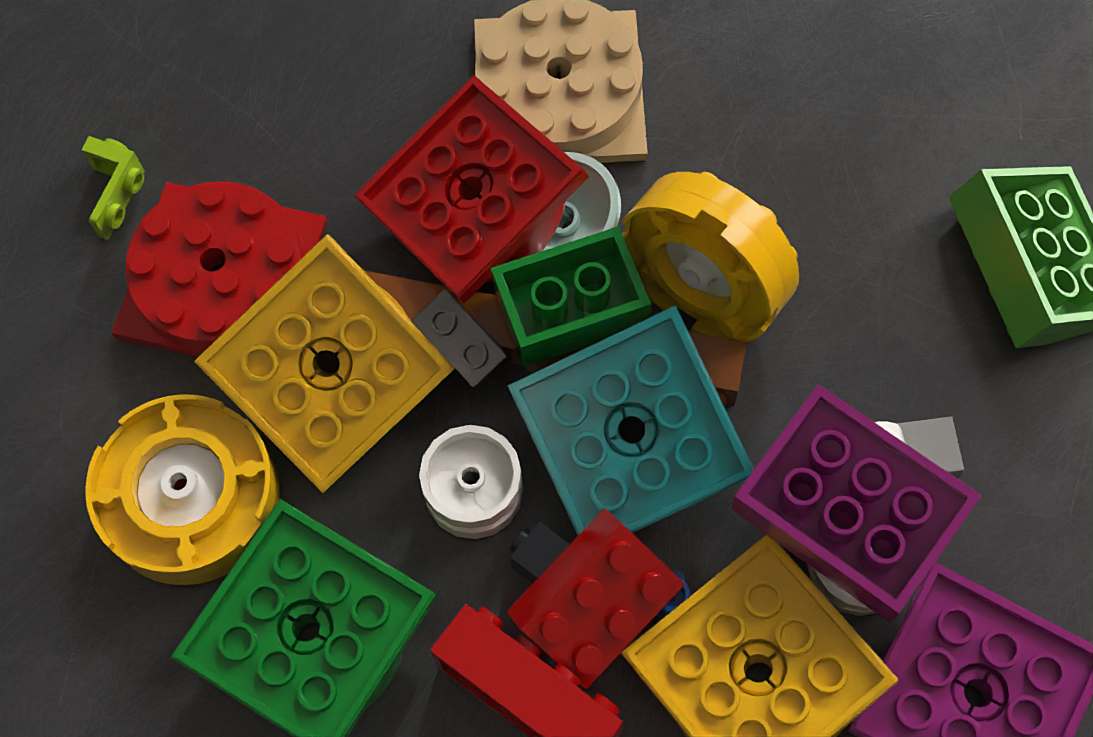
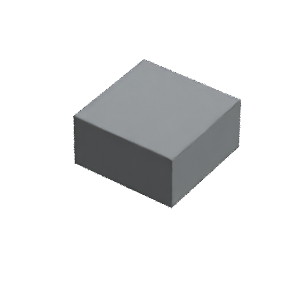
(936, 441)

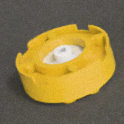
(711, 255)
(181, 489)

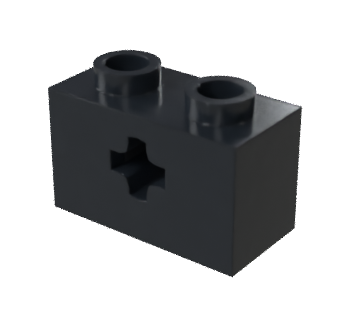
(461, 339)

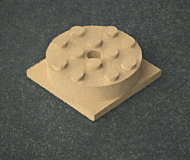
(598, 54)

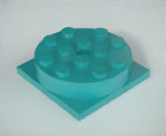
(645, 374)

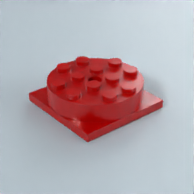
(463, 152)
(173, 294)

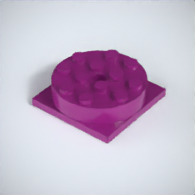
(962, 635)

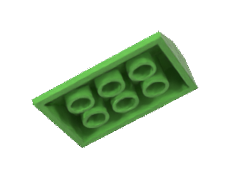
(1033, 248)

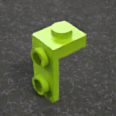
(127, 178)

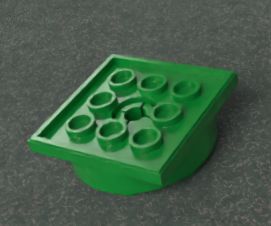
(296, 577)

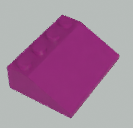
(855, 502)

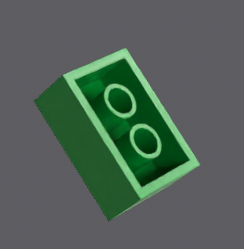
(570, 296)

